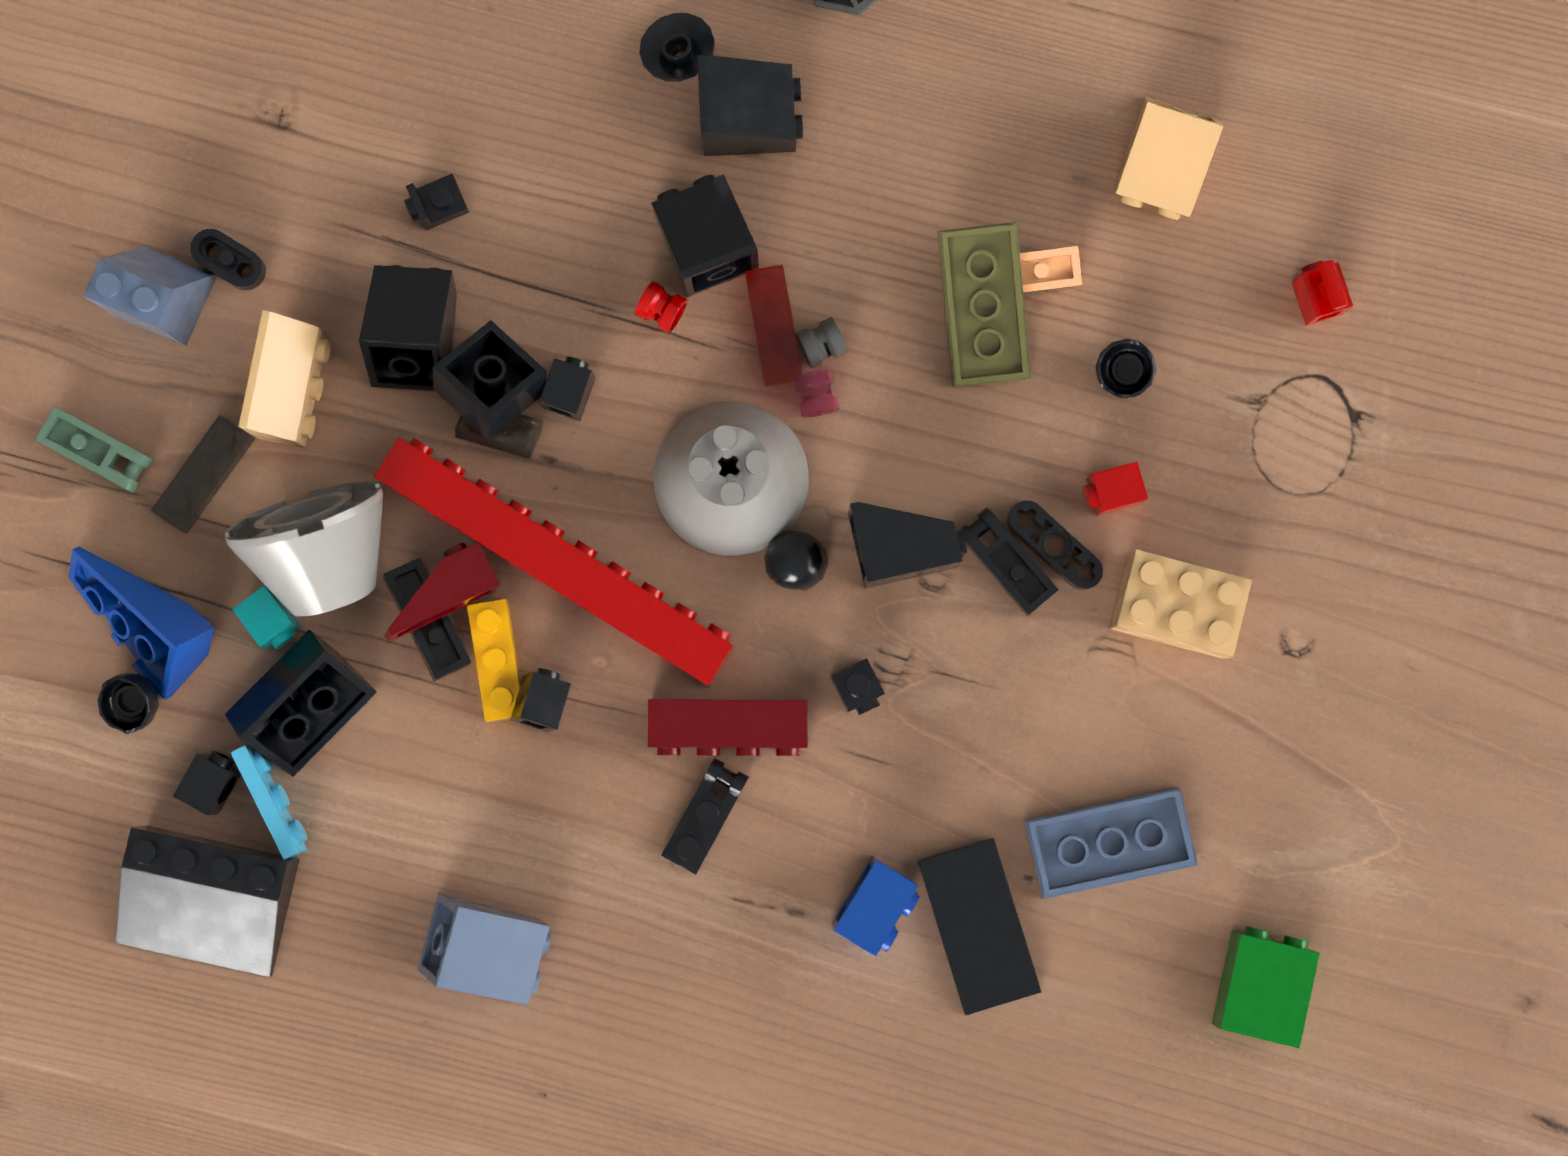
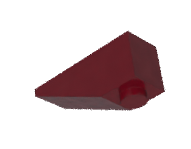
(453, 584)

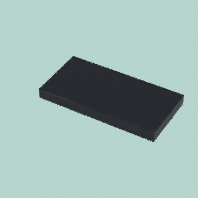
(979, 926)

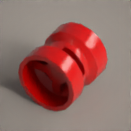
(661, 307)

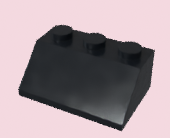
(299, 703)

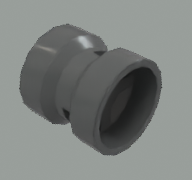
(821, 342)

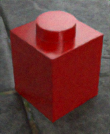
(1115, 489)

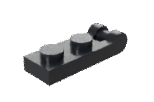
(1009, 563)
(704, 818)

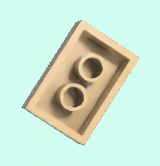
(1180, 604)

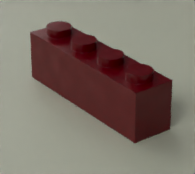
(727, 724)

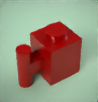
(1321, 291)

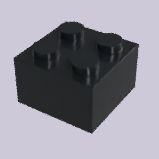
(489, 380)

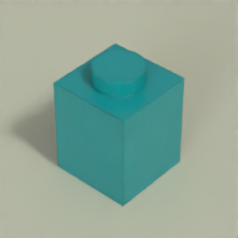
(267, 619)

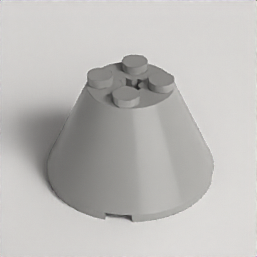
(732, 511)

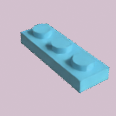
(271, 801)

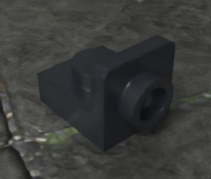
(436, 202)

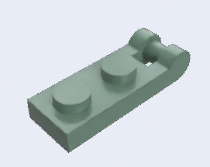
(92, 448)

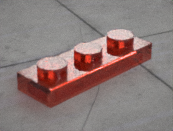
(773, 325)

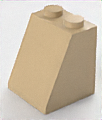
(1167, 158)

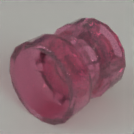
(816, 393)

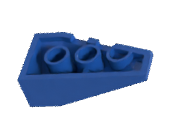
(155, 626)

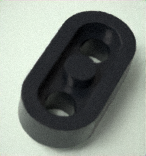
(229, 261)

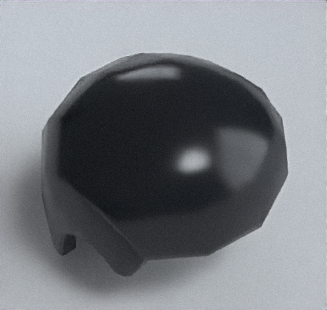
(1125, 368)
(795, 560)
(128, 702)

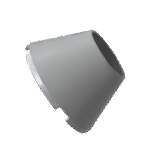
(316, 549)

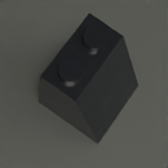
(747, 106)
(705, 234)
(407, 325)
(902, 544)

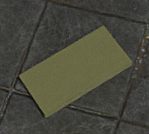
(984, 304)

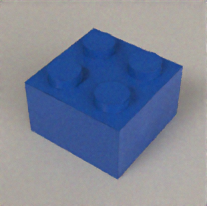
(875, 907)

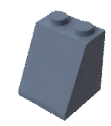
(151, 291)
(483, 950)

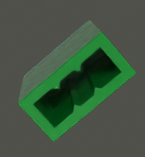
(1266, 987)

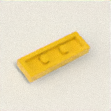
(495, 657)

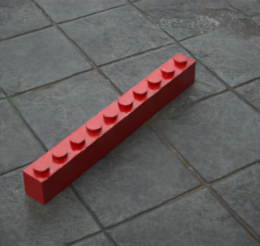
(554, 561)

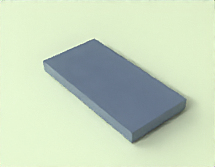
(1111, 842)

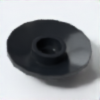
(673, 35)

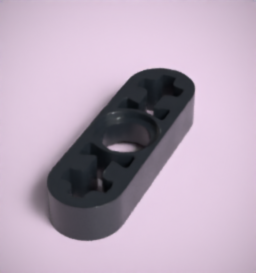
(1069, 573)

